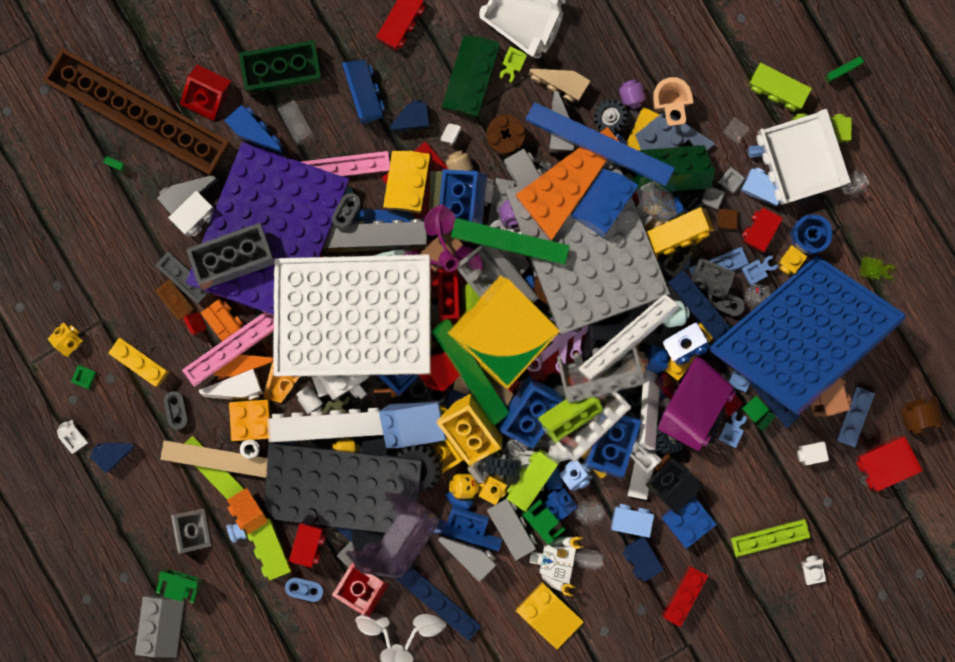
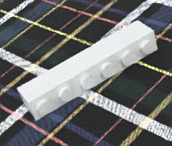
(324, 426)

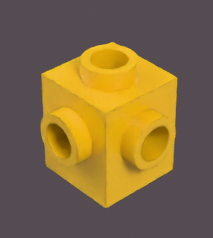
(65, 339)
(489, 492)

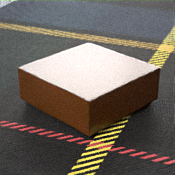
(727, 219)

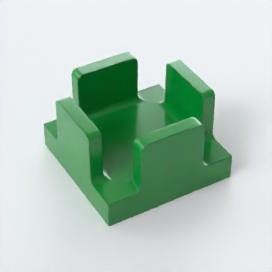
(543, 522)
(178, 585)

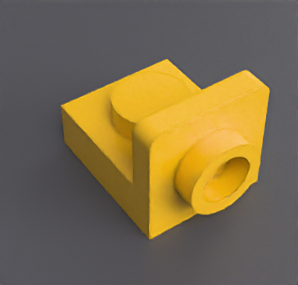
(791, 261)

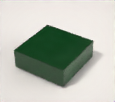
(765, 421)

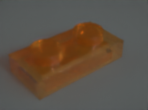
(174, 299)

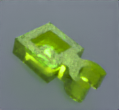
(873, 268)

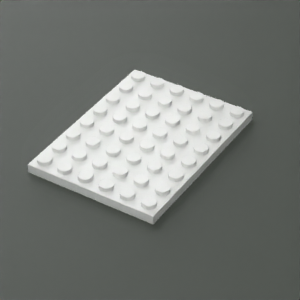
(352, 315)

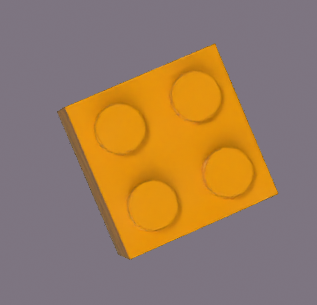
(249, 419)

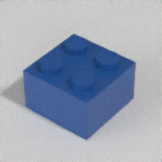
(689, 522)

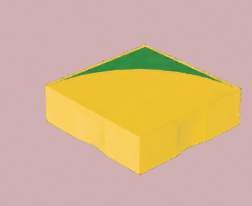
(504, 331)

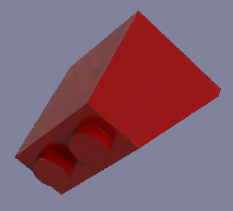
(442, 370)
(888, 463)

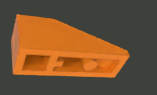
(240, 365)

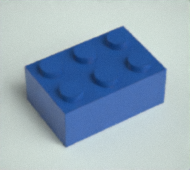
(525, 408)
(613, 449)

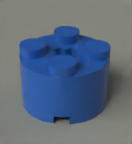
(822, 234)

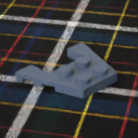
(661, 135)

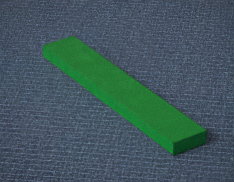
(510, 241)
(471, 374)

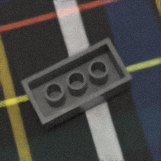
(230, 256)

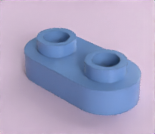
(304, 590)

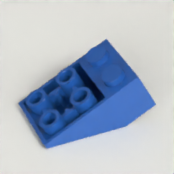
(244, 124)

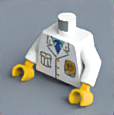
(557, 562)

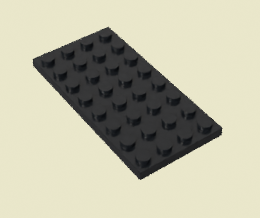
(337, 486)

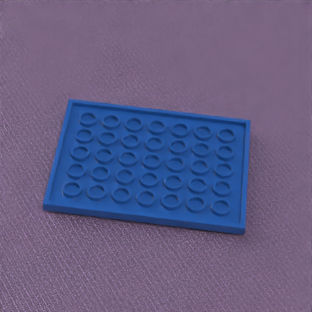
(807, 334)

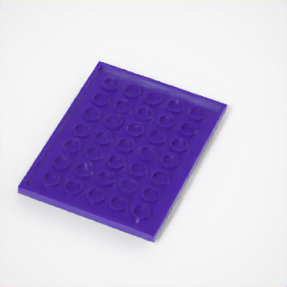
(290, 203)

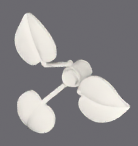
(426, 624)

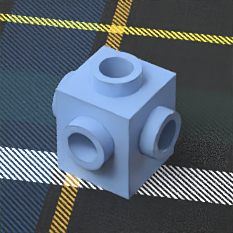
(576, 475)

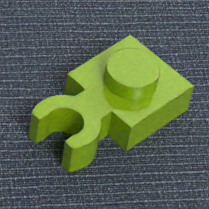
(513, 61)

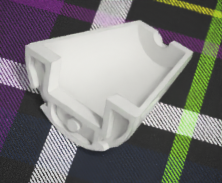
(526, 23)

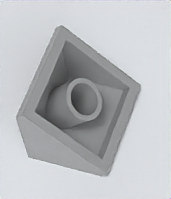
(191, 530)

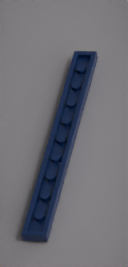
(717, 327)
(433, 598)

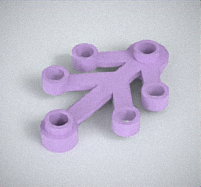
(560, 343)

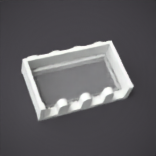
(585, 436)

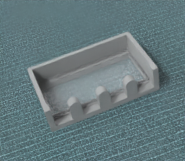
(484, 267)
(621, 375)

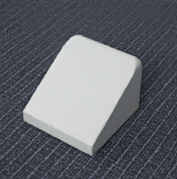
(451, 134)

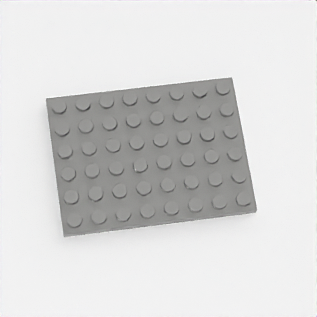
(600, 272)

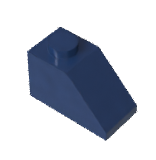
(412, 117)
(110, 454)

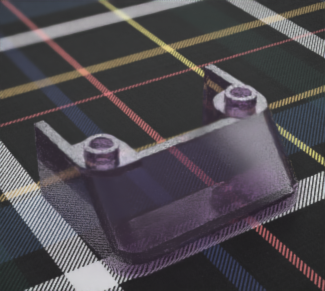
(400, 543)

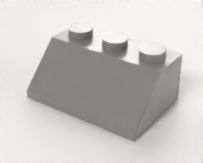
(159, 627)

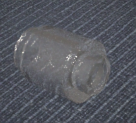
(589, 559)

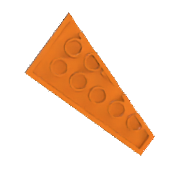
(559, 190)

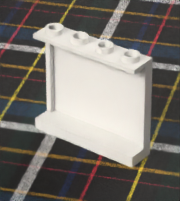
(803, 157)

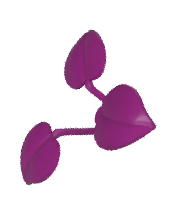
(439, 221)

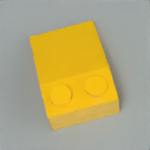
(549, 615)

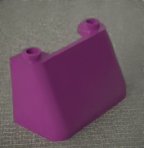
(696, 405)

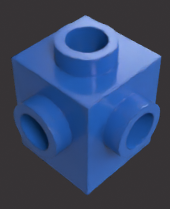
(560, 504)

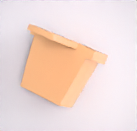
(672, 95)

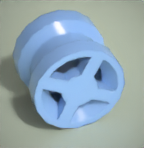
(235, 532)

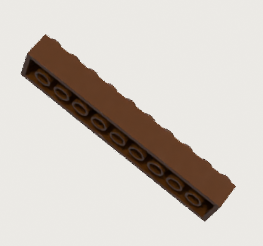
(136, 112)

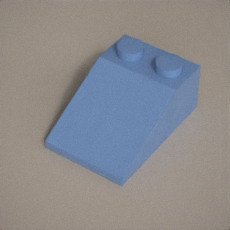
(411, 424)

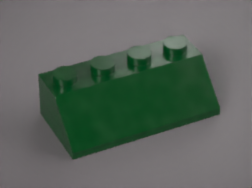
(471, 75)

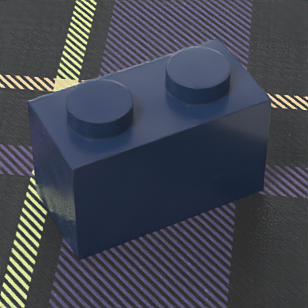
(642, 558)

